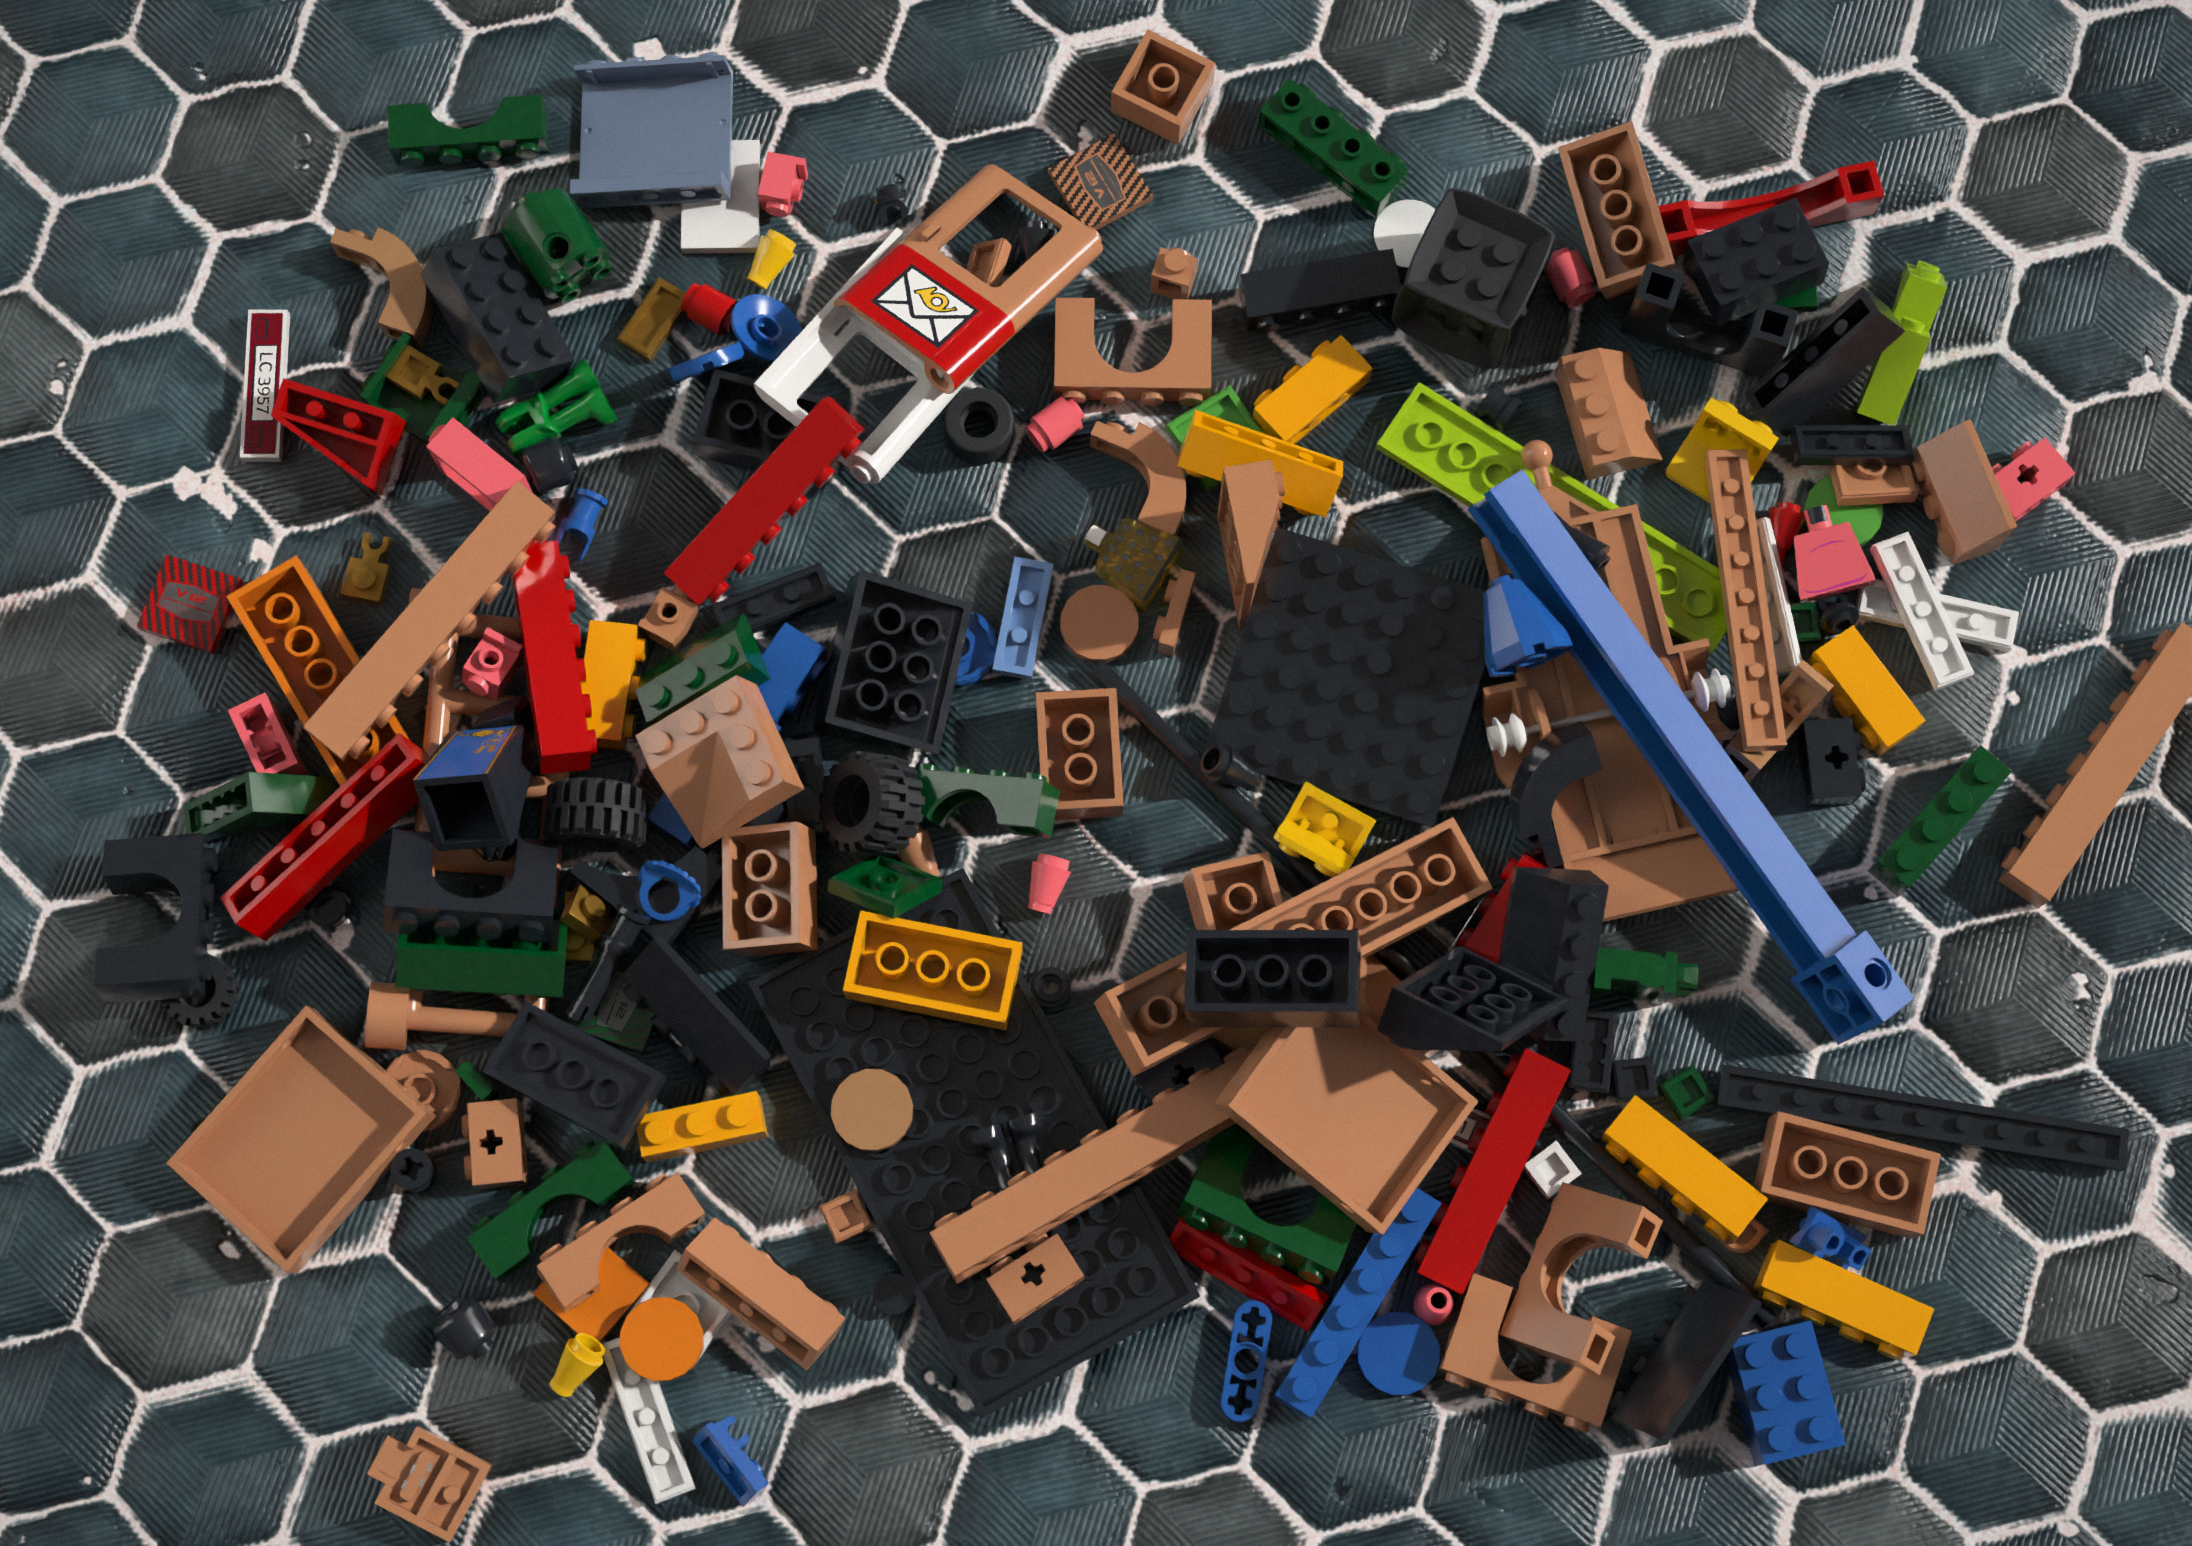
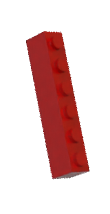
(764, 501)
(551, 661)
(327, 840)
(1492, 1171)

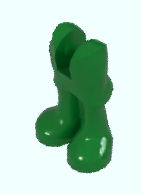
(536, 409)

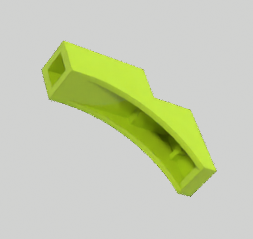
(1895, 368)

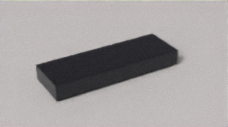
(1851, 445)
(778, 599)

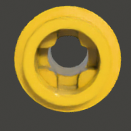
(770, 258)
(578, 1361)

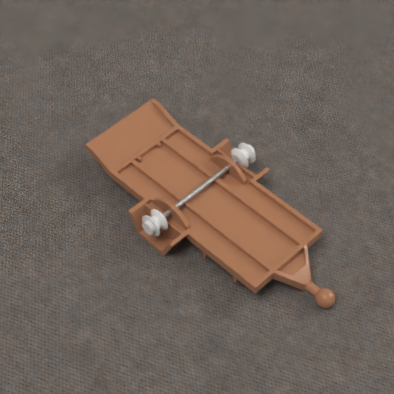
(1621, 817)

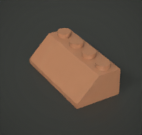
(1616, 208)

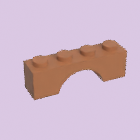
(664, 1211)

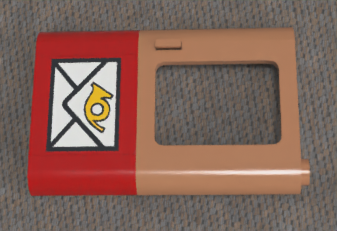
(948, 311)

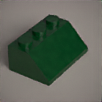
(700, 668)

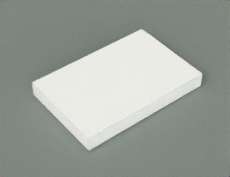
(732, 223)

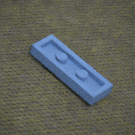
(1023, 618)

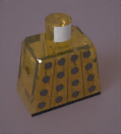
(1134, 558)

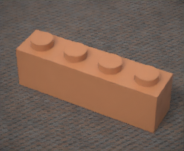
(760, 1293)

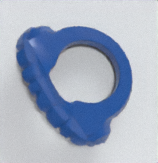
(689, 891)

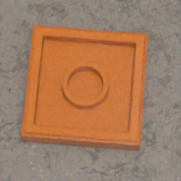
(604, 1310)

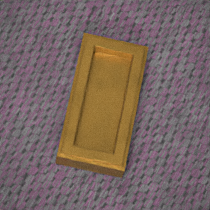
(653, 320)

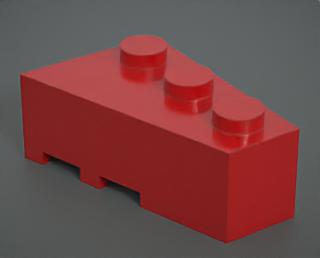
(343, 429)
(1488, 934)

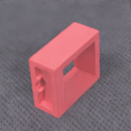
(472, 464)

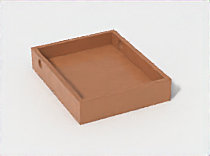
(1348, 1113)
(300, 1140)

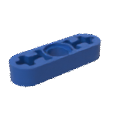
(1241, 1328)

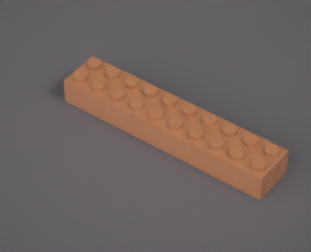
(1378, 898)

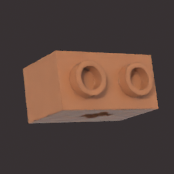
(509, 1163)
(1058, 1276)

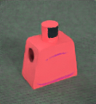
(1829, 558)

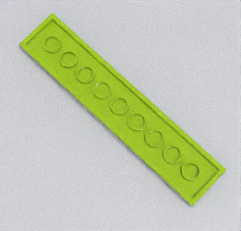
(1472, 457)

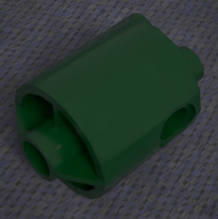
(556, 244)

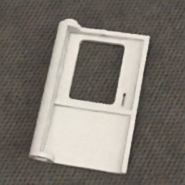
(819, 346)

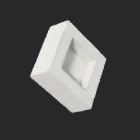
(1551, 1169)

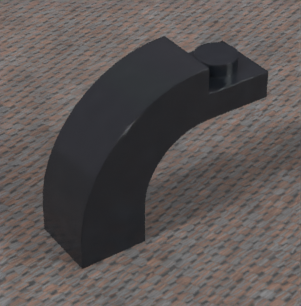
(1540, 779)

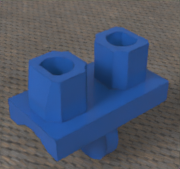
(1831, 1240)

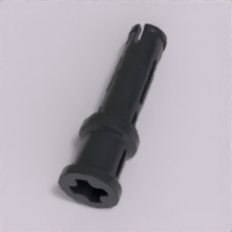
(615, 946)

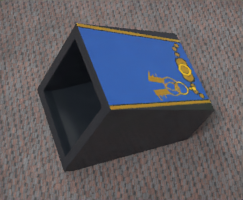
(476, 787)

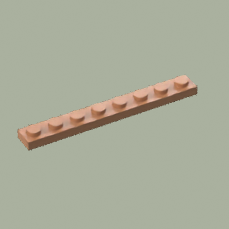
(1745, 601)

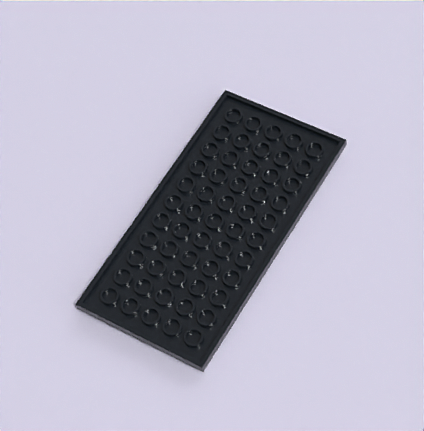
(960, 1083)

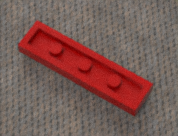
(1250, 1274)

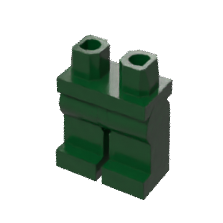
(1642, 975)

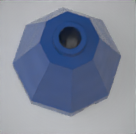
(1519, 628)

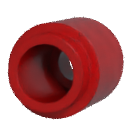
(709, 308)

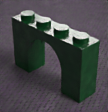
(1217, 1205)

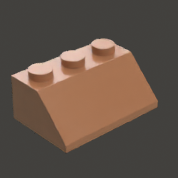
(1606, 412)
(1962, 494)

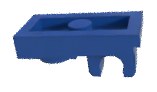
(733, 1466)

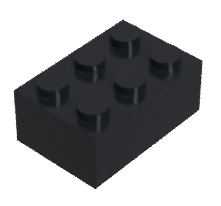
(1756, 260)
(739, 425)

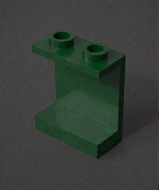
(424, 415)

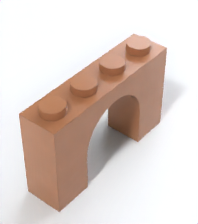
(1180, 376)
(1575, 1225)
(1475, 1358)

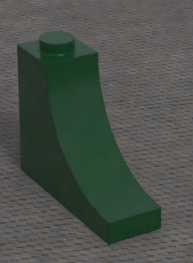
(256, 803)

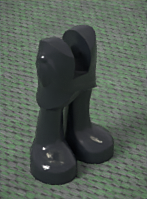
(993, 1143)

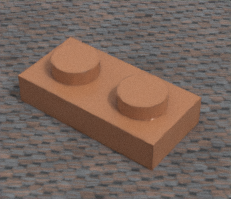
(1169, 627)

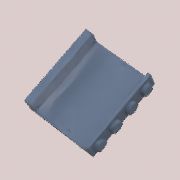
(655, 131)

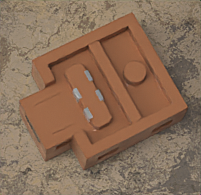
(428, 1481)

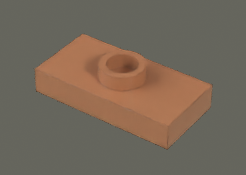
(989, 260)

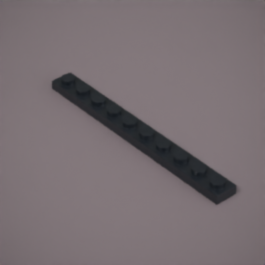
(1923, 1118)

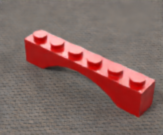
(1826, 199)

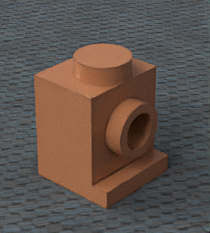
(1174, 267)
(669, 631)

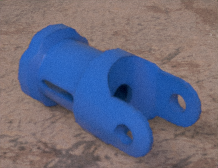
(582, 518)

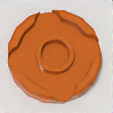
(661, 1339)

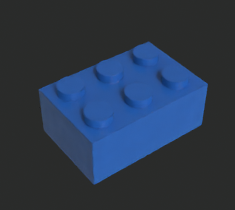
(1783, 1394)

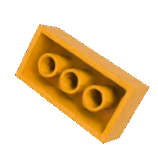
(933, 970)

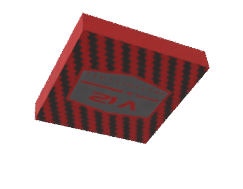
(189, 604)

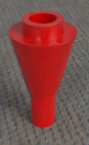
(1786, 525)

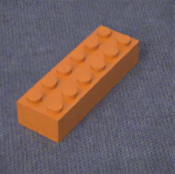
(304, 650)

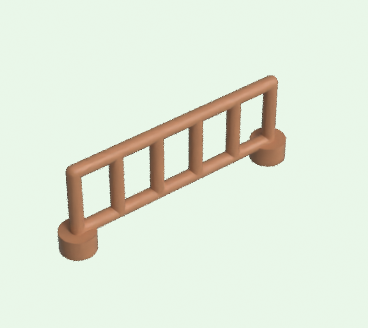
(397, 1010)

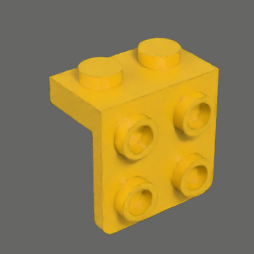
(1719, 429)
(1324, 830)

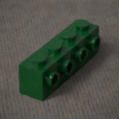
(1333, 146)

